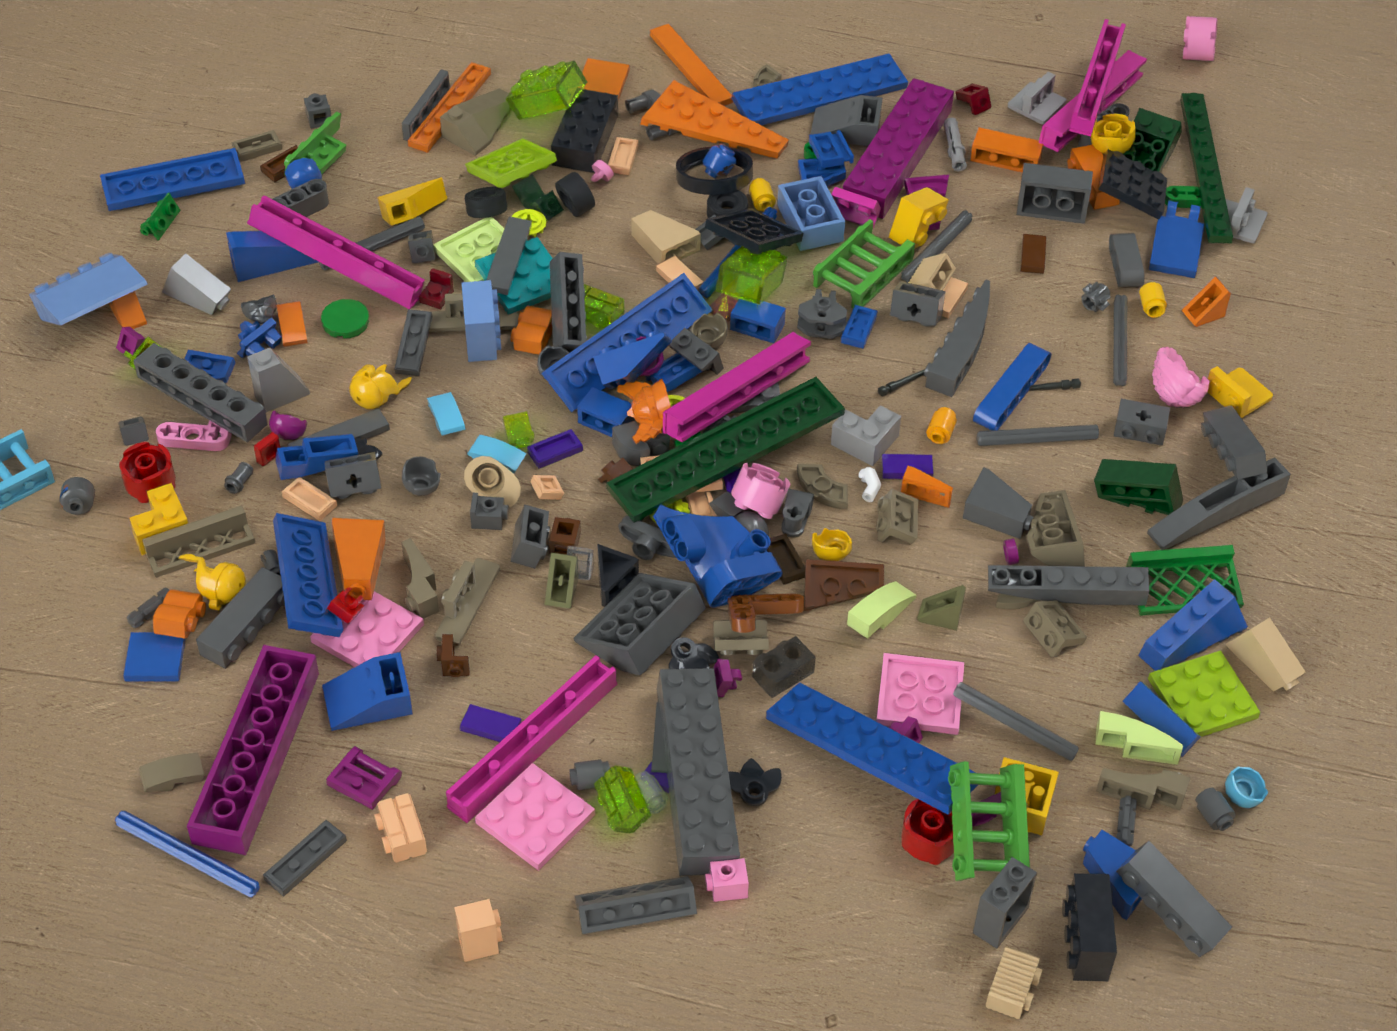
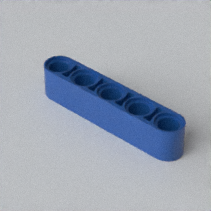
(1012, 387)

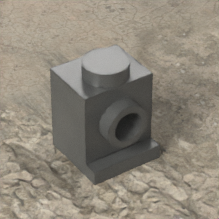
(316, 105)
(488, 512)

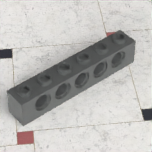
(201, 392)

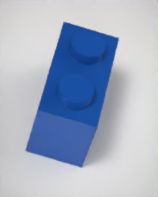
(757, 320)
(603, 411)

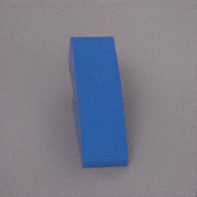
(311, 456)

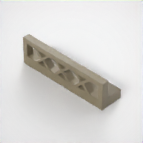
(196, 537)

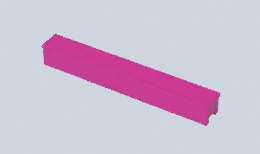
(1125, 73)
(1097, 79)
(336, 252)
(735, 387)
(530, 739)

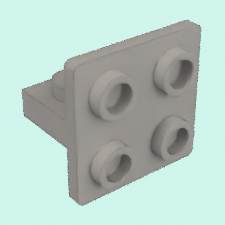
(1038, 100)
(1244, 218)

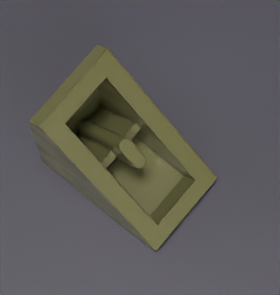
(562, 580)
(943, 608)

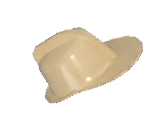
(492, 479)

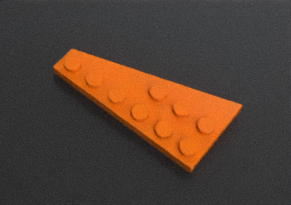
(709, 121)

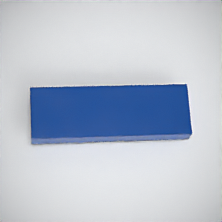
(1159, 715)

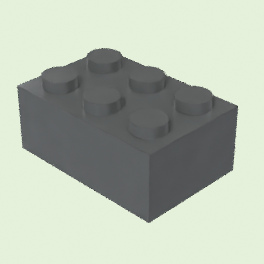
(1054, 193)

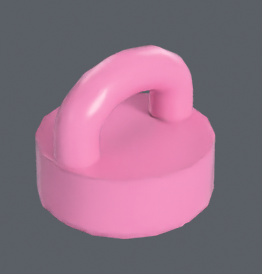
(602, 171)

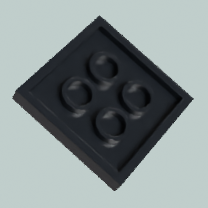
(1133, 183)
(753, 230)

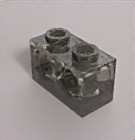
(789, 662)

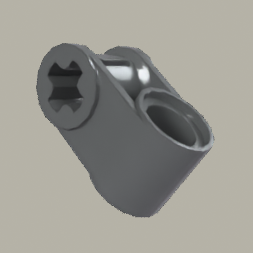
(796, 512)

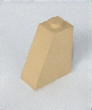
(664, 236)
(1267, 655)

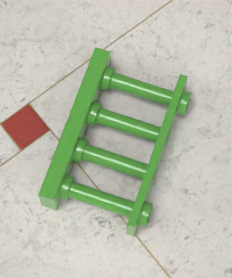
(873, 281)
(1011, 808)

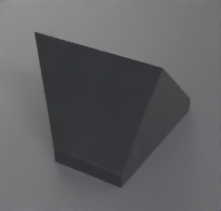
(614, 572)

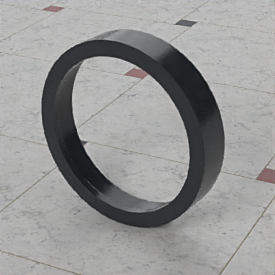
(715, 186)

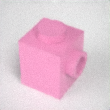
(727, 880)

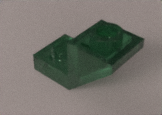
(533, 197)

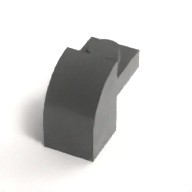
(631, 451)

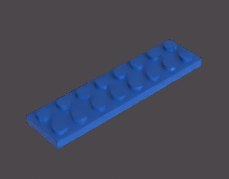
(806, 92)
(667, 310)
(866, 745)

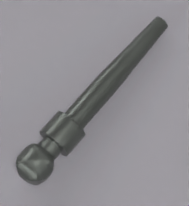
(1064, 384)
(892, 386)

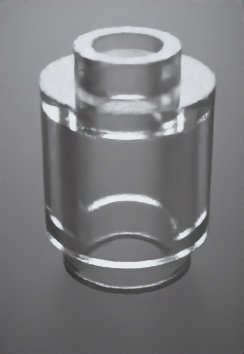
(652, 792)

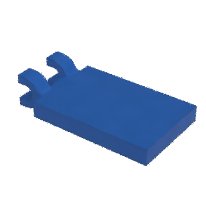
(1177, 242)

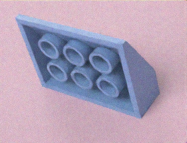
(86, 289)

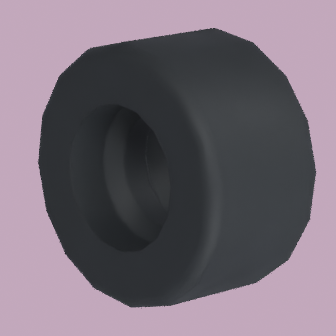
(575, 194)

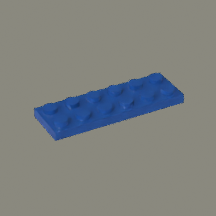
(176, 177)
(306, 574)

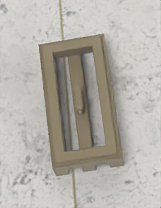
(257, 145)

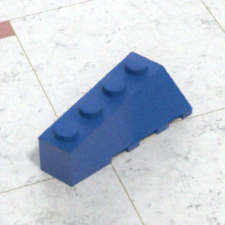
(1199, 624)

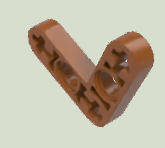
(744, 608)

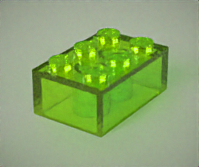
(546, 90)
(751, 275)

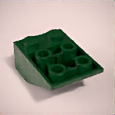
(1154, 139)

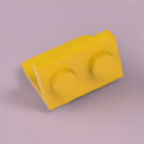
(1238, 390)

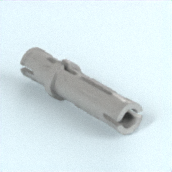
(956, 150)

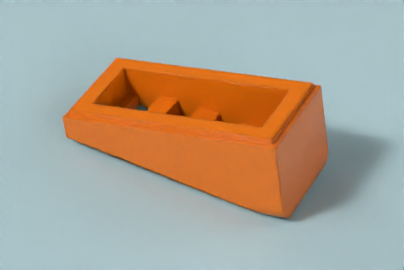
(925, 487)

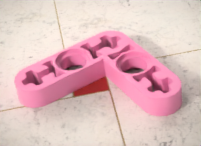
(205, 440)

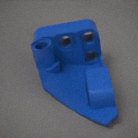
(719, 553)

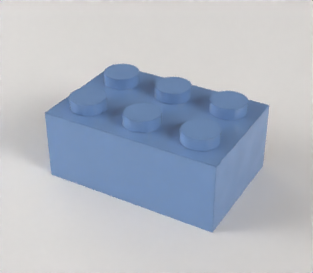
(812, 210)
(481, 320)

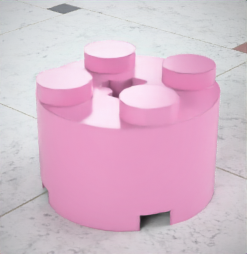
(1200, 38)
(760, 490)

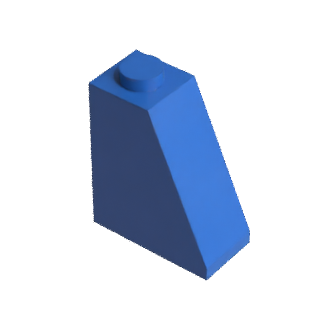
(1105, 856)

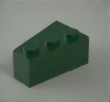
(1141, 484)

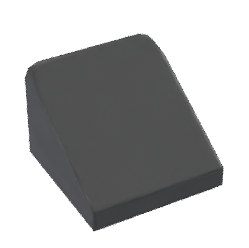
(133, 431)
(725, 506)

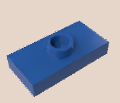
(859, 326)

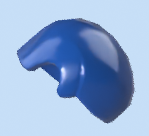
(302, 171)

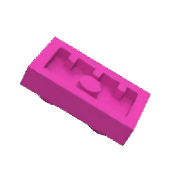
(856, 207)

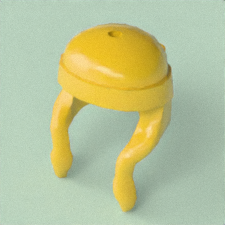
(372, 387)
(217, 584)

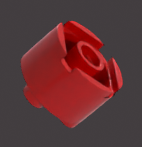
(145, 469)
(927, 833)

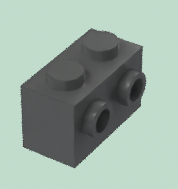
(530, 536)

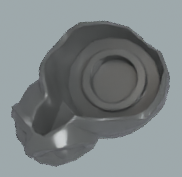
(261, 309)

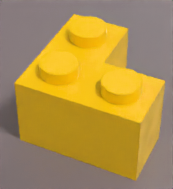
(916, 214)
(164, 515)
(1039, 793)

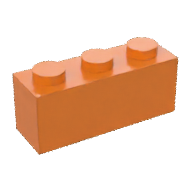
(1005, 150)
(1091, 159)

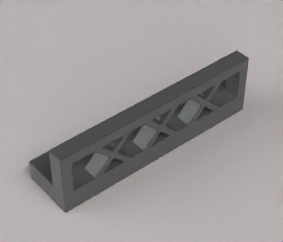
(636, 904)

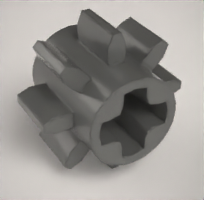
(1096, 297)

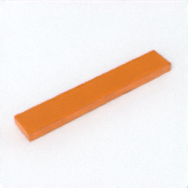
(690, 64)
(461, 91)

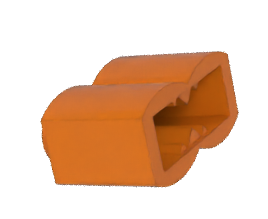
(532, 330)
(178, 613)

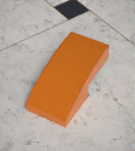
(291, 323)

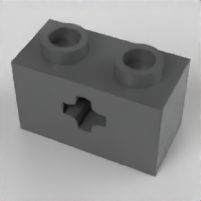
(917, 303)
(1141, 422)
(365, 470)

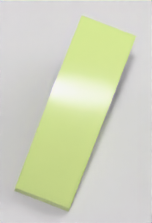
(879, 608)
(1136, 739)

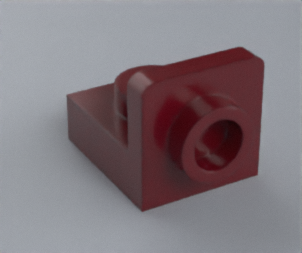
(976, 96)
(439, 285)

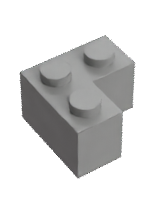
(866, 438)

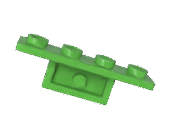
(321, 145)

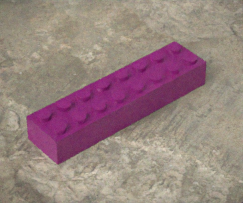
(900, 143)
(253, 750)

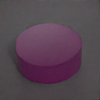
(1010, 551)

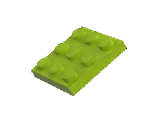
(511, 162)
(1205, 693)

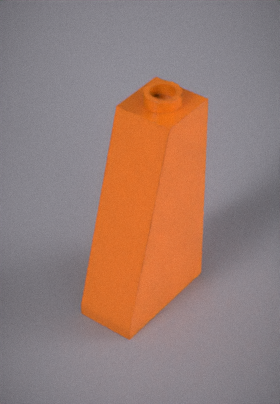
(359, 553)

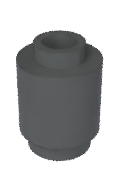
(587, 773)
(1215, 809)

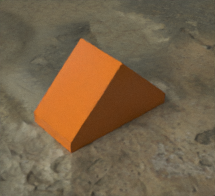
(1208, 303)
(128, 311)

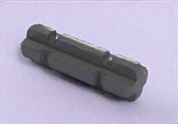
(147, 609)
(1126, 820)

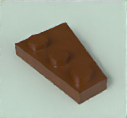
(839, 581)

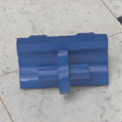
(254, 335)

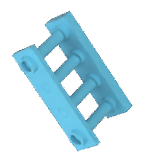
(25, 482)

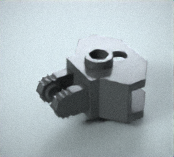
(822, 314)

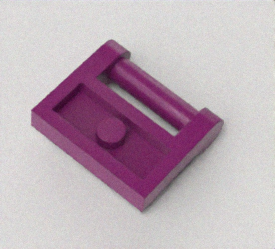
(360, 784)

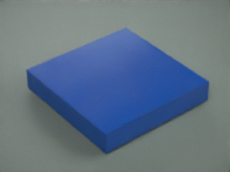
(153, 657)

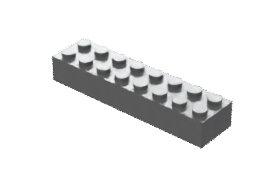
(696, 770)

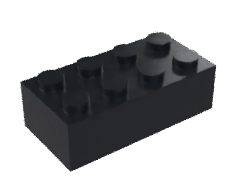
(585, 130)

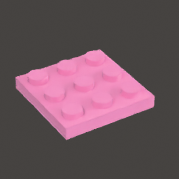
(374, 632)
(920, 690)
(535, 816)

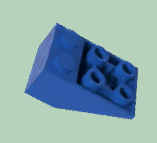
(630, 360)
(368, 693)

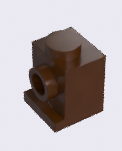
(563, 534)

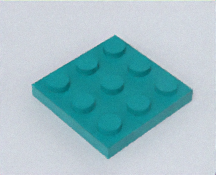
(531, 278)

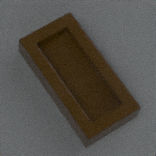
(787, 559)

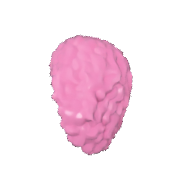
(1175, 382)

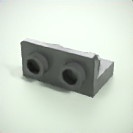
(697, 351)

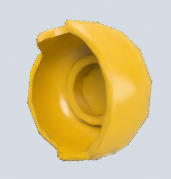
(831, 544)

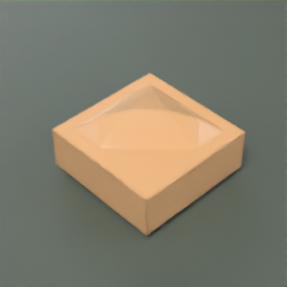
(547, 487)

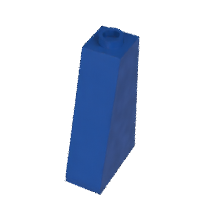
(258, 255)

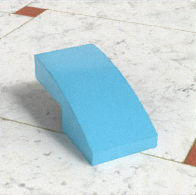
(446, 413)
(501, 451)

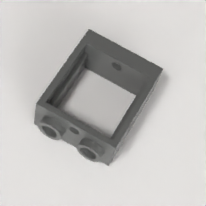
(1004, 898)

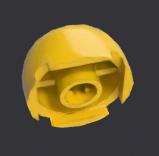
(1113, 133)

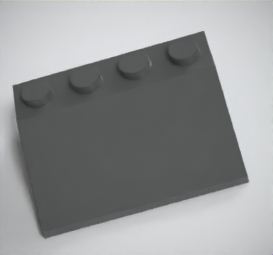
(641, 622)

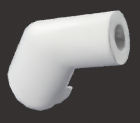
(873, 482)

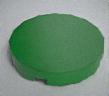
(345, 318)

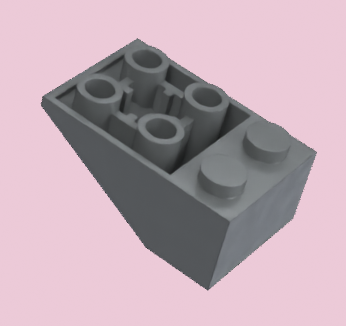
(855, 118)

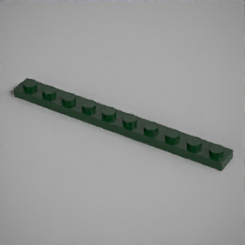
(1206, 168)

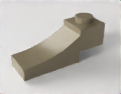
(420, 592)
(1163, 788)

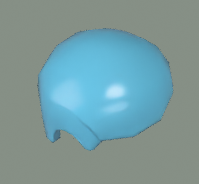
(1245, 787)

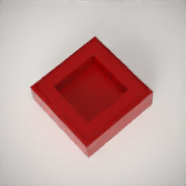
(266, 449)

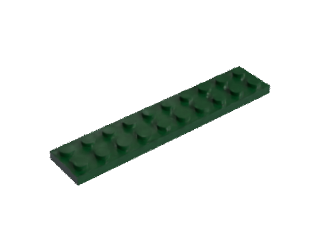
(724, 449)

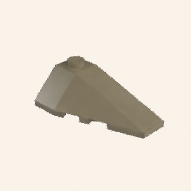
(475, 121)
(1055, 533)

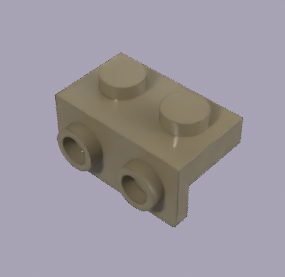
(729, 641)

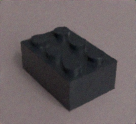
(1090, 927)

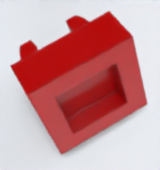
(346, 606)

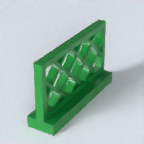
(1185, 559)

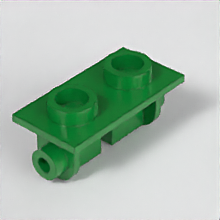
(160, 217)

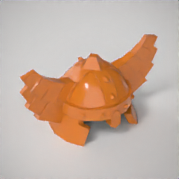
(647, 407)

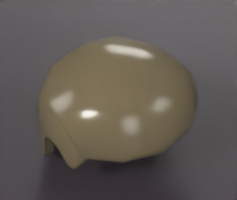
(711, 329)

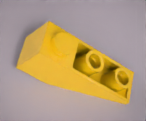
(411, 201)

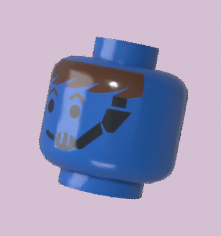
(719, 161)

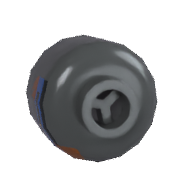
(77, 495)

